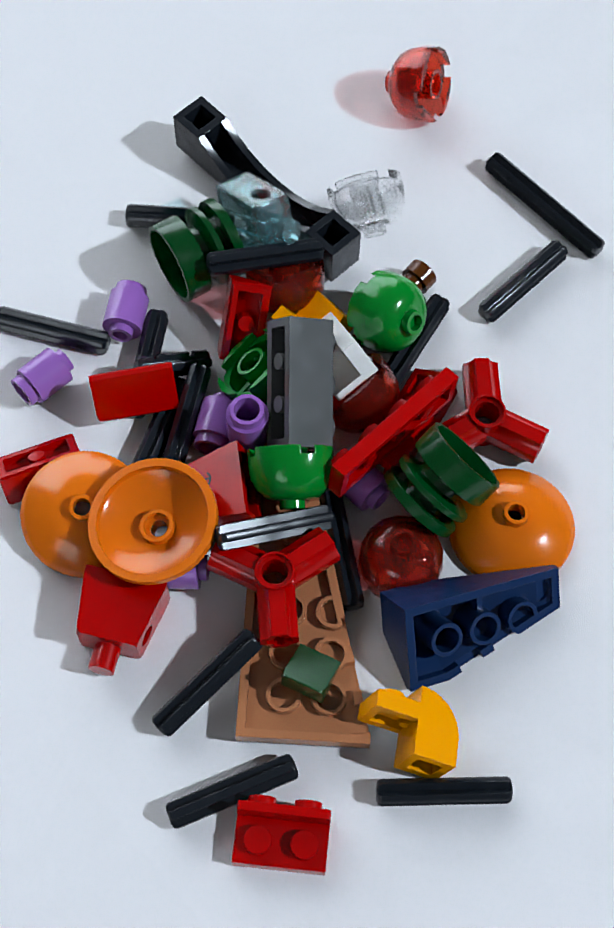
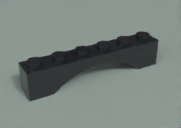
(219, 150)

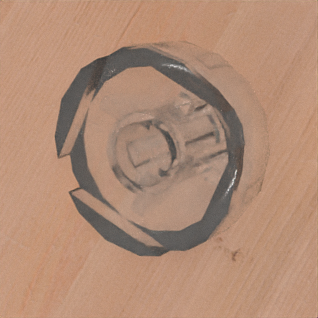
(369, 201)

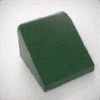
(310, 673)

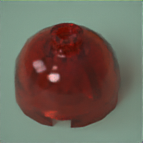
(419, 83)
(291, 285)
(369, 401)
(399, 554)

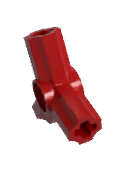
(483, 399)
(277, 602)

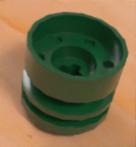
(184, 247)
(434, 487)

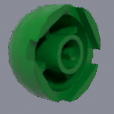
(387, 312)
(246, 368)
(290, 473)

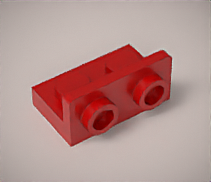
(281, 835)

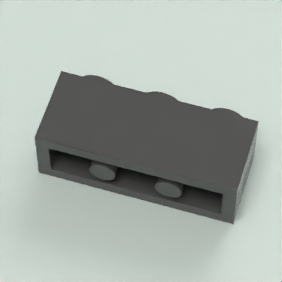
(300, 381)

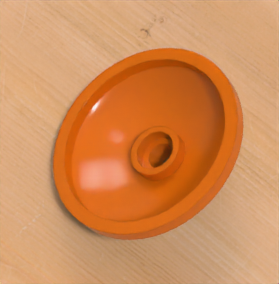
(140, 502)
(48, 509)
(496, 542)

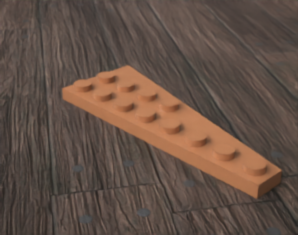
(277, 713)

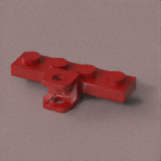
(392, 437)

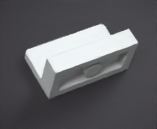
(350, 361)

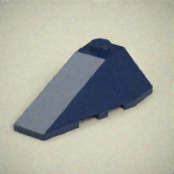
(454, 619)

